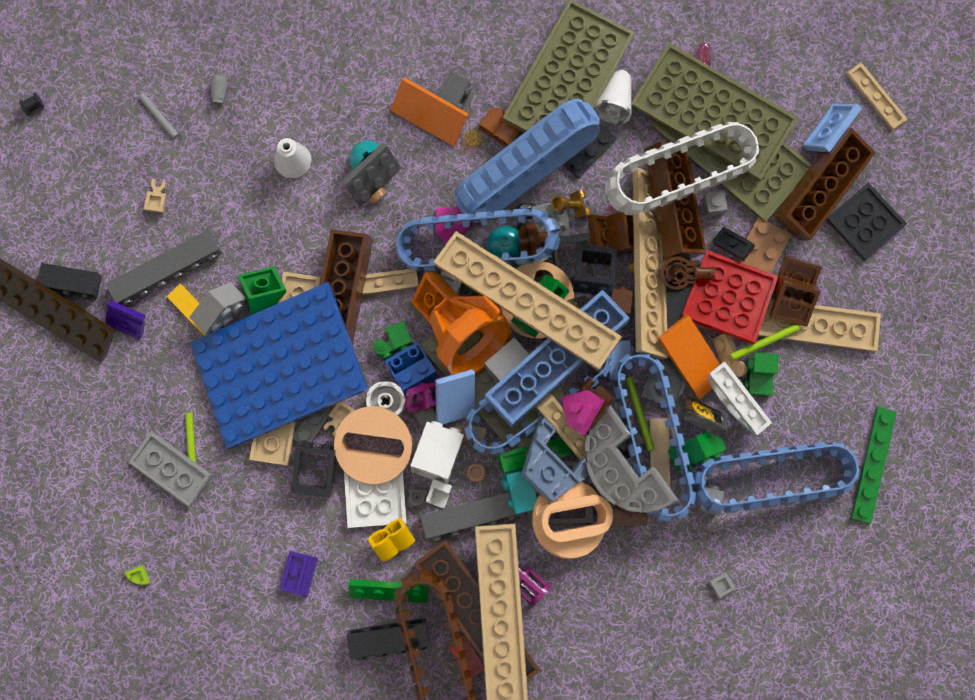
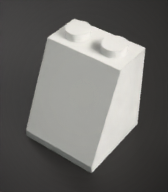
(437, 452)

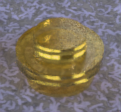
(473, 138)

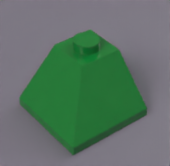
(261, 288)

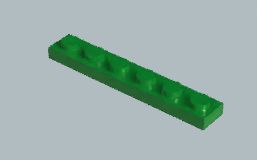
(873, 465)

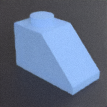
(621, 350)

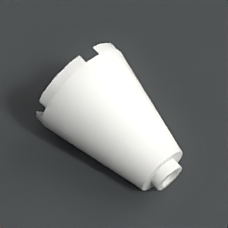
(615, 100)
(292, 158)

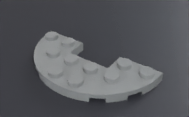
(615, 476)

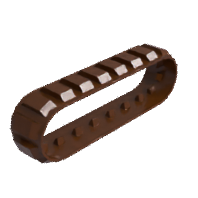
(426, 578)

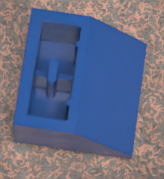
(411, 368)

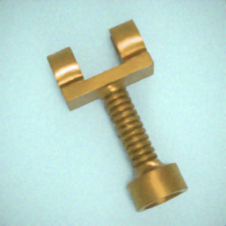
(560, 203)

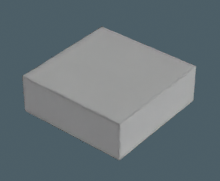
(722, 585)

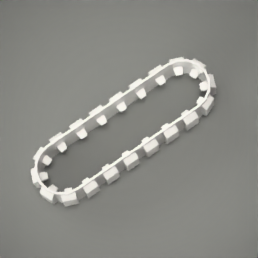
(740, 133)

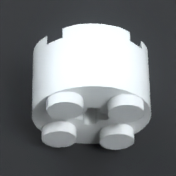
(386, 390)

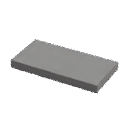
(170, 469)

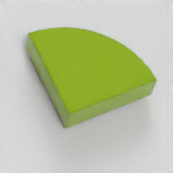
(138, 576)

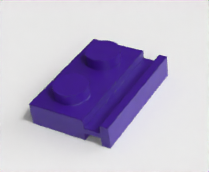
(125, 319)
(298, 573)

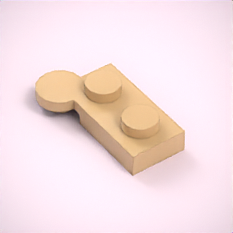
(724, 346)

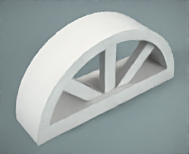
(737, 399)

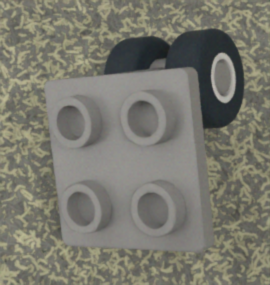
(560, 216)

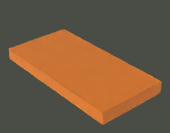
(429, 112)
(690, 355)

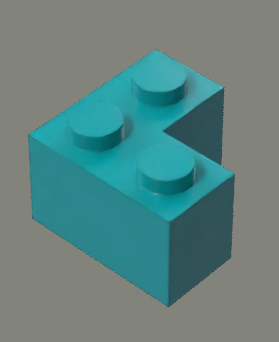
(520, 490)

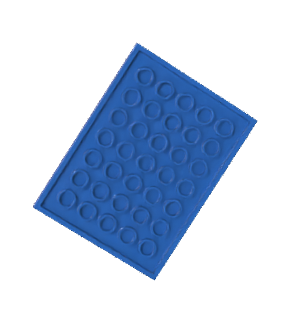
(278, 365)

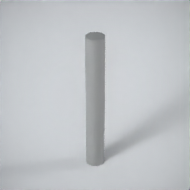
(156, 113)

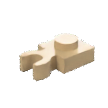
(156, 200)
(338, 413)

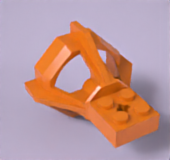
(457, 318)

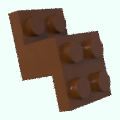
(612, 231)
(796, 291)

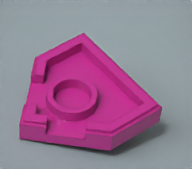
(446, 234)
(581, 410)

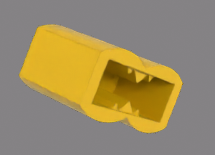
(391, 539)

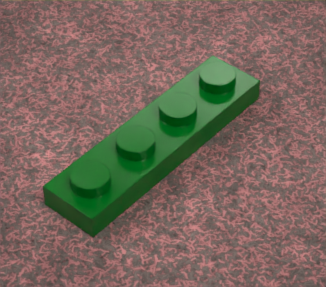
(516, 458)
(385, 591)

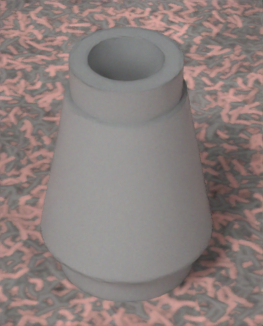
(218, 88)

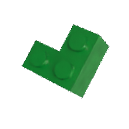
(760, 373)
(700, 449)

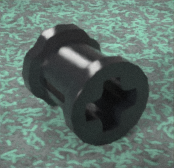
(31, 104)

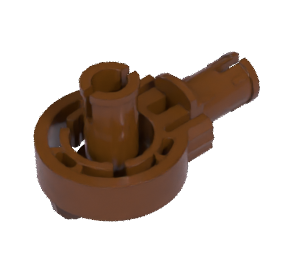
(530, 240)
(683, 272)

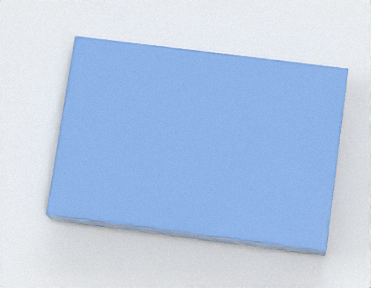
(831, 127)
(455, 396)

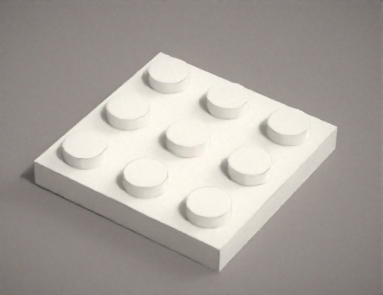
(374, 503)

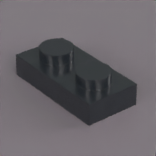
(733, 243)

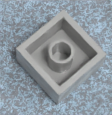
(218, 308)
(505, 360)

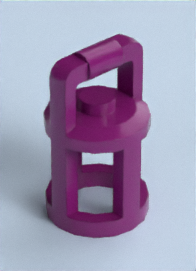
(423, 397)
(531, 586)

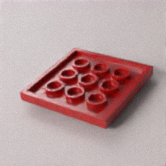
(732, 300)

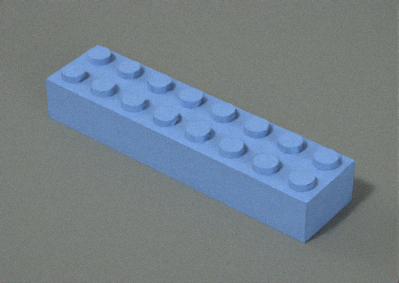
(547, 367)

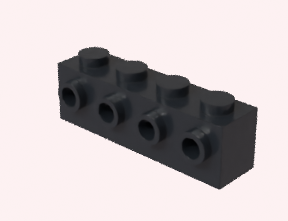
(385, 639)

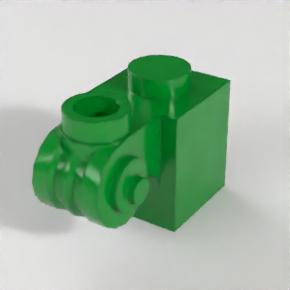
(398, 340)

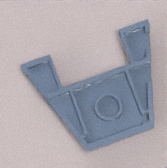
(546, 470)

